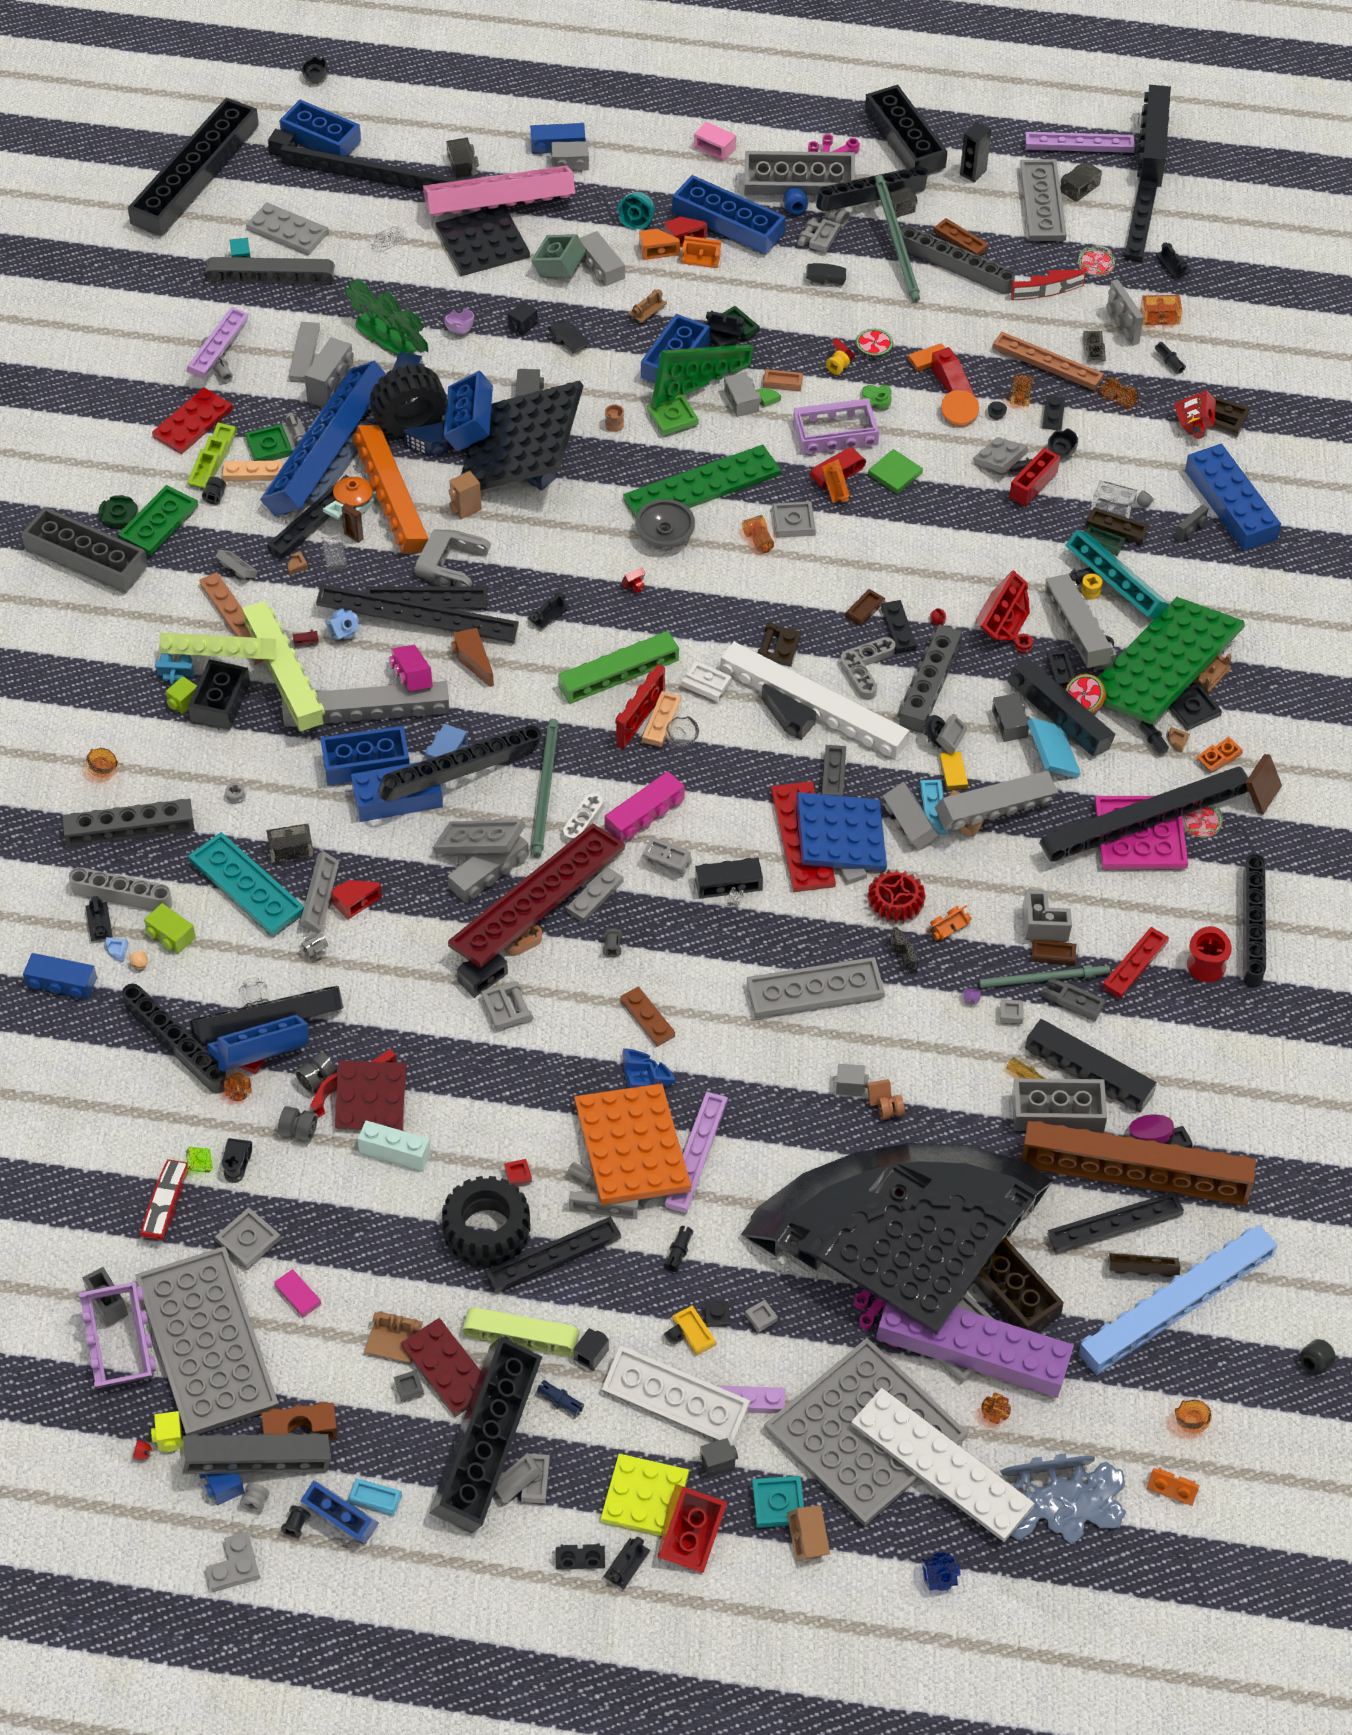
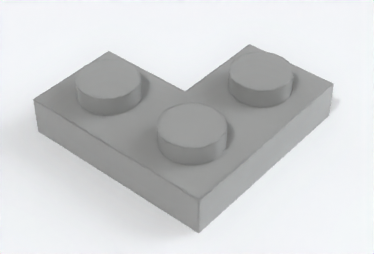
(238, 1569)

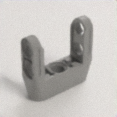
(436, 552)

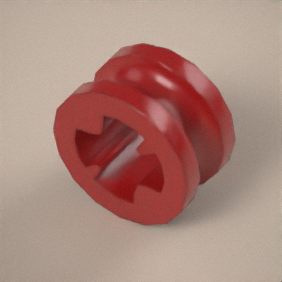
(1023, 649)

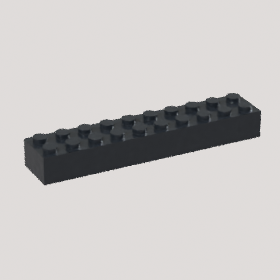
(193, 166)

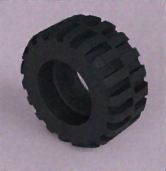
(404, 385)
(480, 1196)

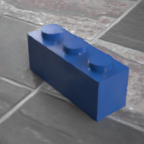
(544, 135)
(60, 976)
(339, 1511)

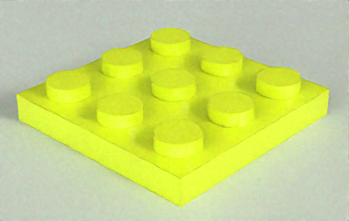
(641, 1494)

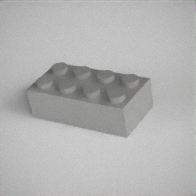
(1060, 1102)

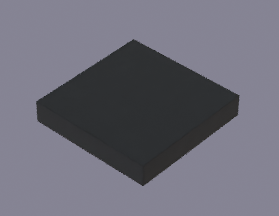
(1194, 707)

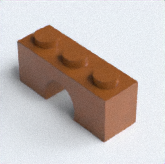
(318, 1418)

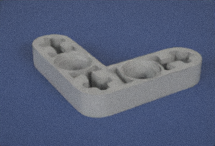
(860, 662)

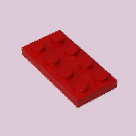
(192, 420)
(640, 706)

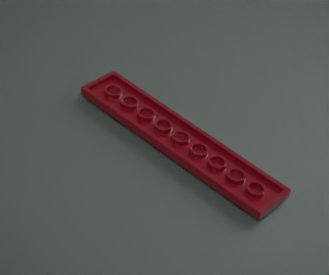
(536, 895)

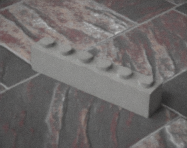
(1078, 621)
(996, 800)

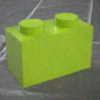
(169, 928)

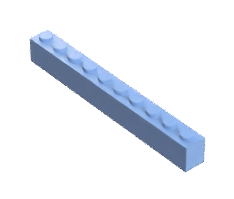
(1176, 1299)

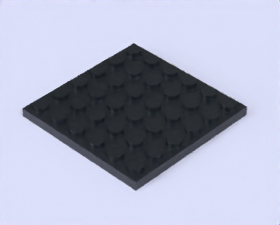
(525, 436)

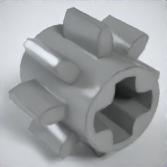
(314, 944)

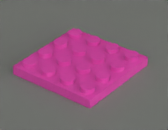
(1151, 848)

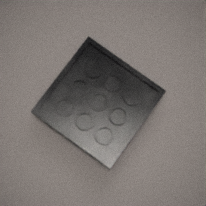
(482, 240)

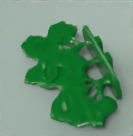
(386, 322)

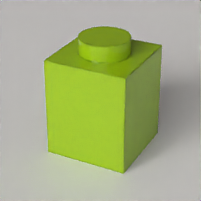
(180, 694)

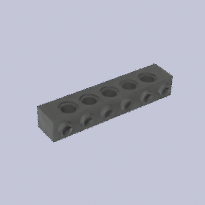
(930, 678)
(128, 823)

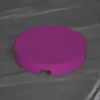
(1152, 1127)

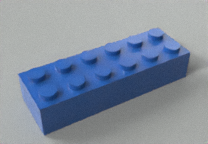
(729, 214)
(1232, 497)

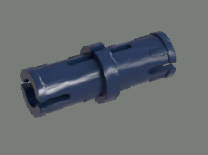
(560, 1398)

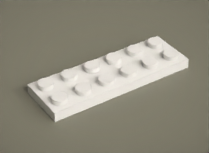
(676, 1395)

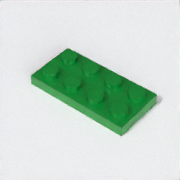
(158, 519)

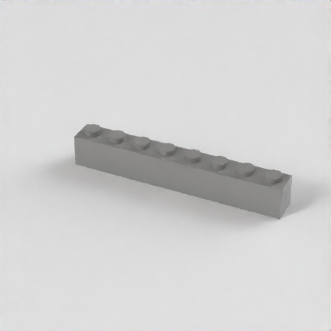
(378, 703)

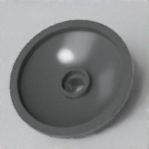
(665, 523)

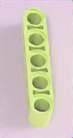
(522, 1330)

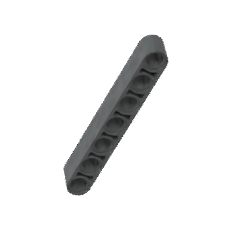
(958, 260)
(269, 270)

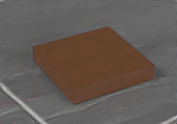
(1263, 784)

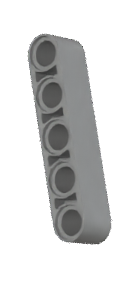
(119, 889)

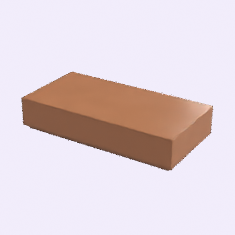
(782, 380)

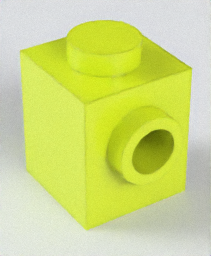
(167, 1431)

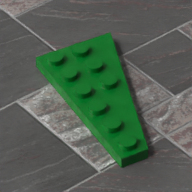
(693, 368)

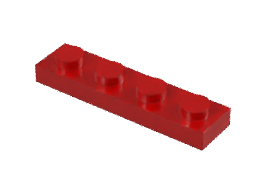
(1135, 962)

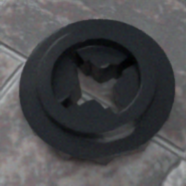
(931, 723)

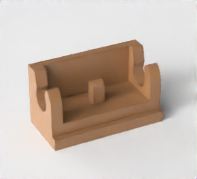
(1214, 673)
(808, 1533)

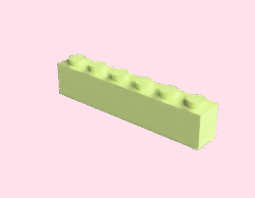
(217, 645)

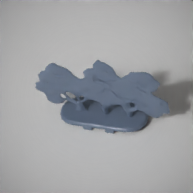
(1070, 1502)

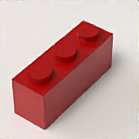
(1034, 477)

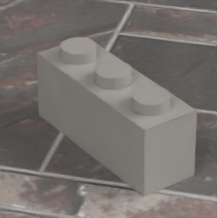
(602, 259)
(910, 816)

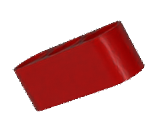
(850, 462)

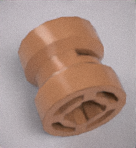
(614, 418)
(891, 1107)

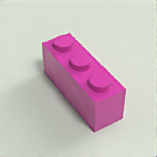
(411, 667)

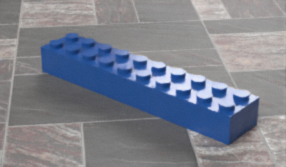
(322, 440)

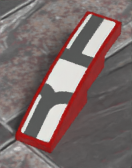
(1043, 286)
(164, 1200)

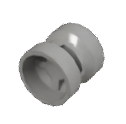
(838, 216)

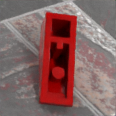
(949, 371)

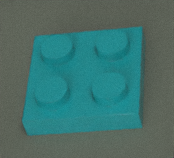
(775, 1498)

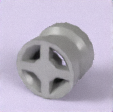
(254, 1497)

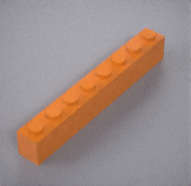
(390, 489)

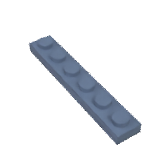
(338, 467)

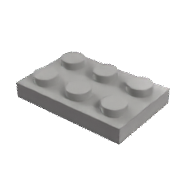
(1125, 312)

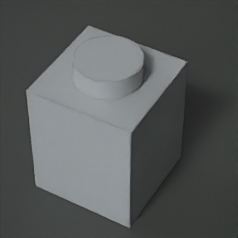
(851, 1080)

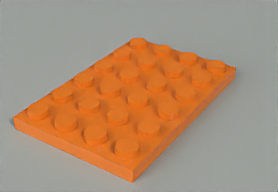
(632, 1144)

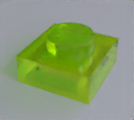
(199, 1159)

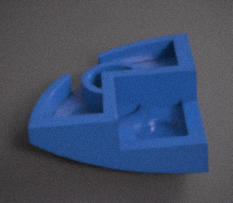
(644, 1071)

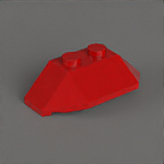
(1005, 609)

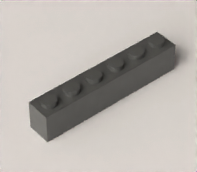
(255, 1453)

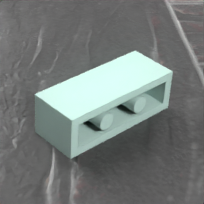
(394, 1145)

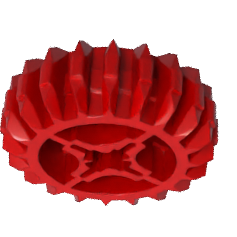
(896, 896)

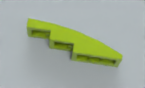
(212, 455)

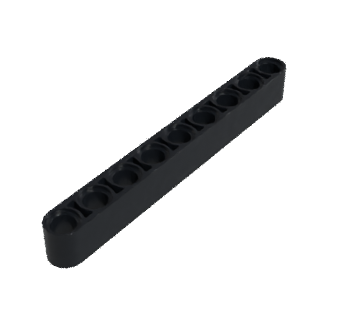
(459, 763)

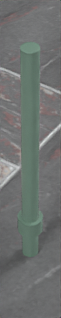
(1085, 972)

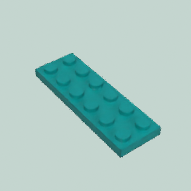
(246, 884)

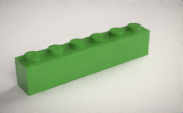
(618, 667)

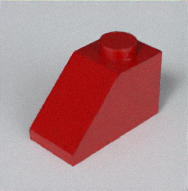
(684, 227)
(355, 896)

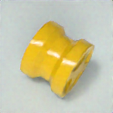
(837, 362)
(1091, 586)

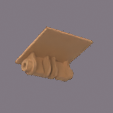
(388, 1334)

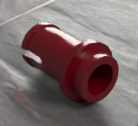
(305, 638)

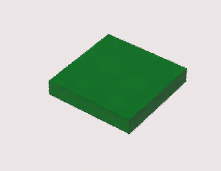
(268, 443)

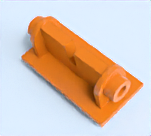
(835, 481)
(956, 918)
(1178, 1489)

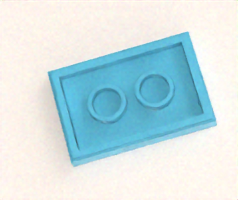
(1053, 748)

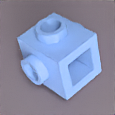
(342, 624)

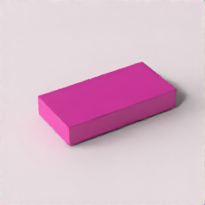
(297, 1293)

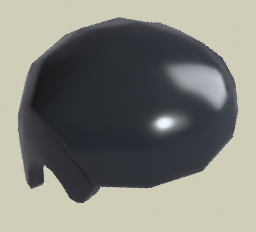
(315, 69)
(1063, 443)

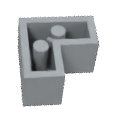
(1042, 921)

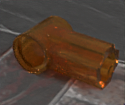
(757, 530)

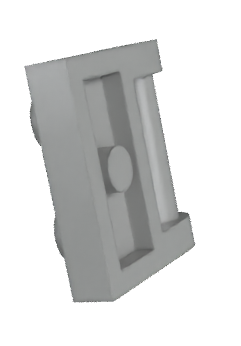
(500, 1007)

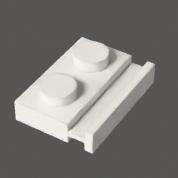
(706, 681)

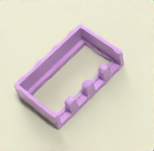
(837, 440)
(140, 1320)

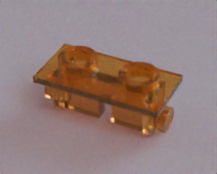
(1113, 387)

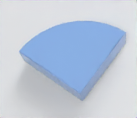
(117, 948)

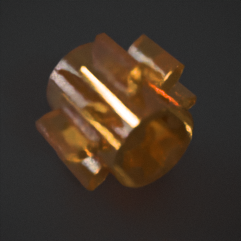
(237, 1087)
(996, 1408)

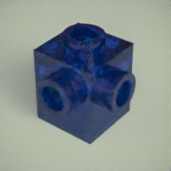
(940, 1571)

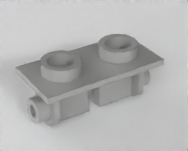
(293, 429)

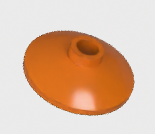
(353, 491)

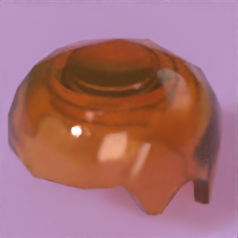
(101, 762)
(1193, 1416)

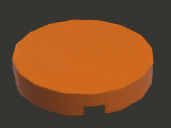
(959, 408)

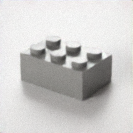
(328, 371)

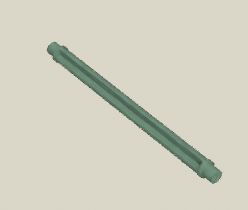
(897, 238)
(544, 791)

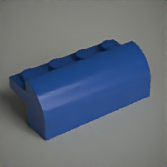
(259, 1042)

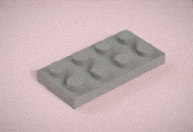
(287, 228)
(479, 836)

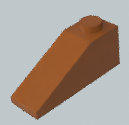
(472, 654)

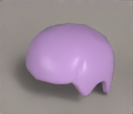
(459, 322)

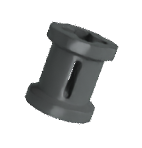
(612, 942)

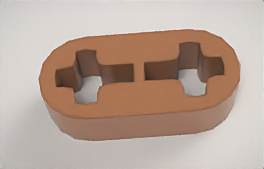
(525, 941)

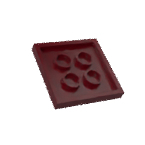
(370, 1094)

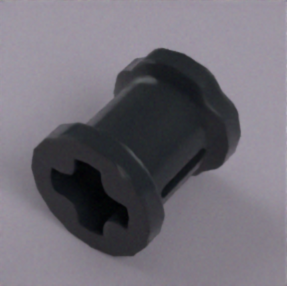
(295, 1521)

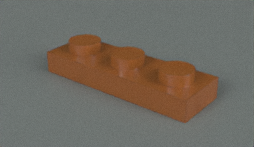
(960, 237)
(647, 1016)

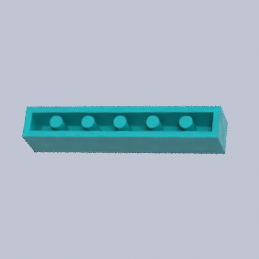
(1117, 574)

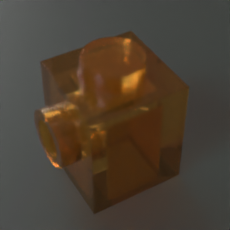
(1021, 390)

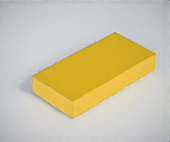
(953, 771)
(694, 1330)

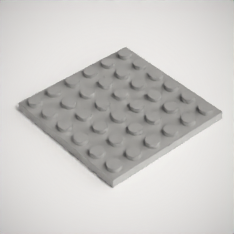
(846, 1462)

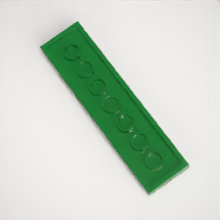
(709, 480)

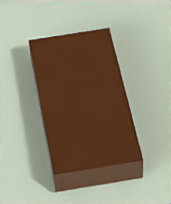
(352, 523)
(864, 607)
(1053, 952)

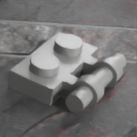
(823, 237)

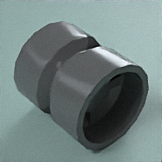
(316, 1072)
(296, 1123)

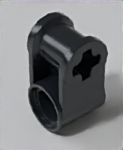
(236, 1158)

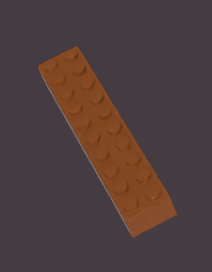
(1139, 1163)

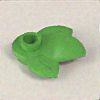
(878, 396)

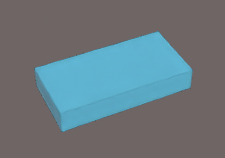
(375, 1497)

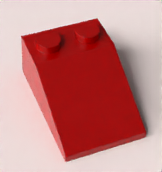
(690, 1527)

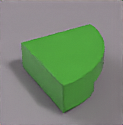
(768, 396)

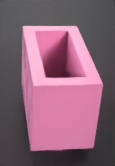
(715, 141)

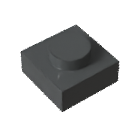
(408, 1385)

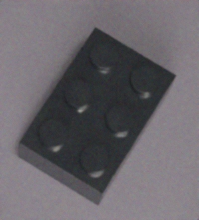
(219, 694)

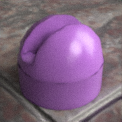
(971, 994)

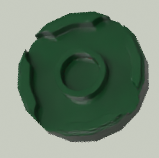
(117, 511)

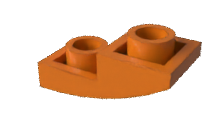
(1220, 755)

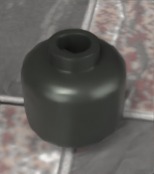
(1317, 1356)

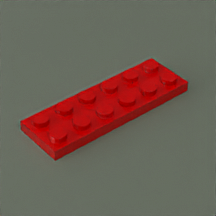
(801, 876)

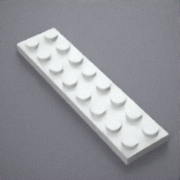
(943, 1464)

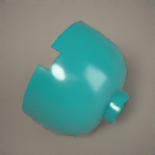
(636, 210)

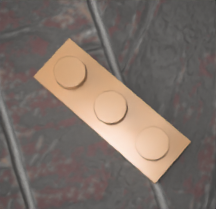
(251, 470)
(662, 714)

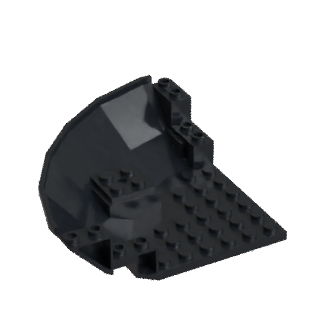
(910, 1248)

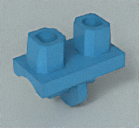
(172, 670)

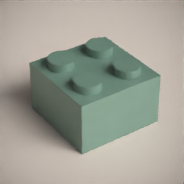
(558, 255)

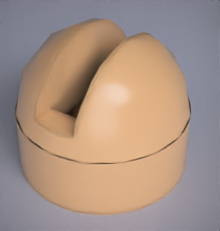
(138, 960)

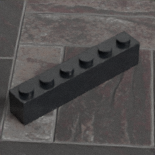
(1061, 707)
(1087, 1062)

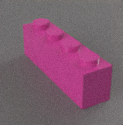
(644, 807)

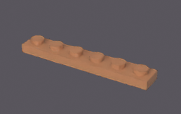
(1048, 360)
(226, 605)

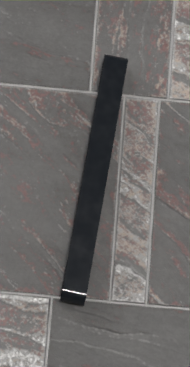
(1144, 814)

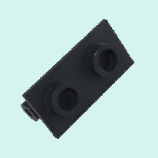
(1172, 261)
(730, 325)
(549, 611)
(98, 919)
(587, 1558)
(627, 1562)

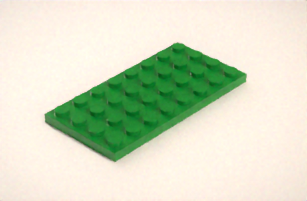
(1166, 659)

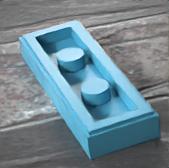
(931, 795)

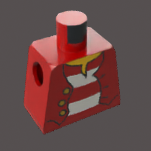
(1196, 413)

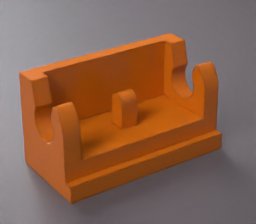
(701, 252)

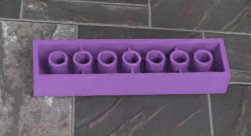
(985, 1347)

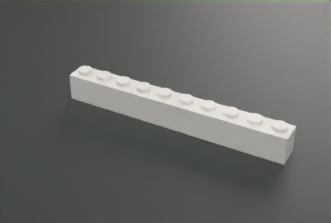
(829, 706)

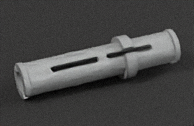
(221, 367)

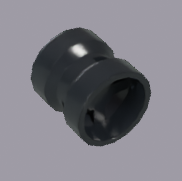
(214, 489)

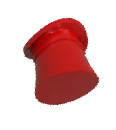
(1209, 953)

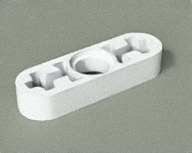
(583, 809)

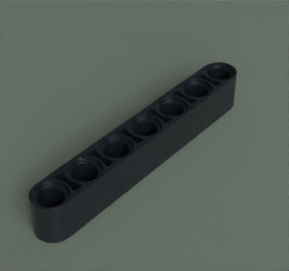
(865, 190)
(1254, 920)
(243, 1018)
(171, 1029)

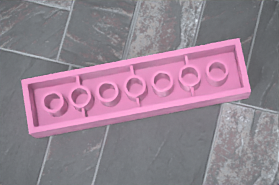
(499, 189)

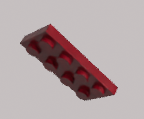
(443, 1365)

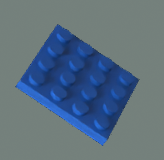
(841, 832)

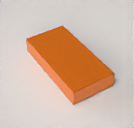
(922, 359)

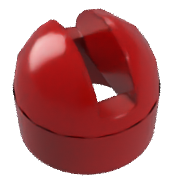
(935, 618)
(139, 1452)

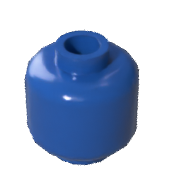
(795, 201)

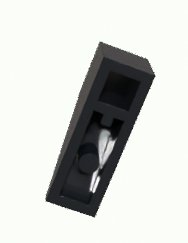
(791, 715)

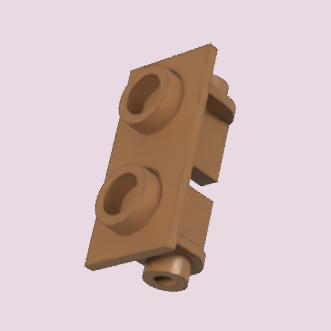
(648, 306)

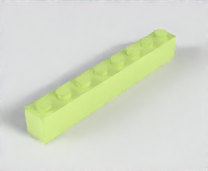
(285, 669)

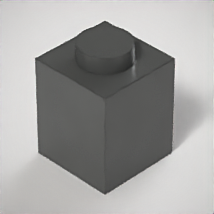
(718, 1457)

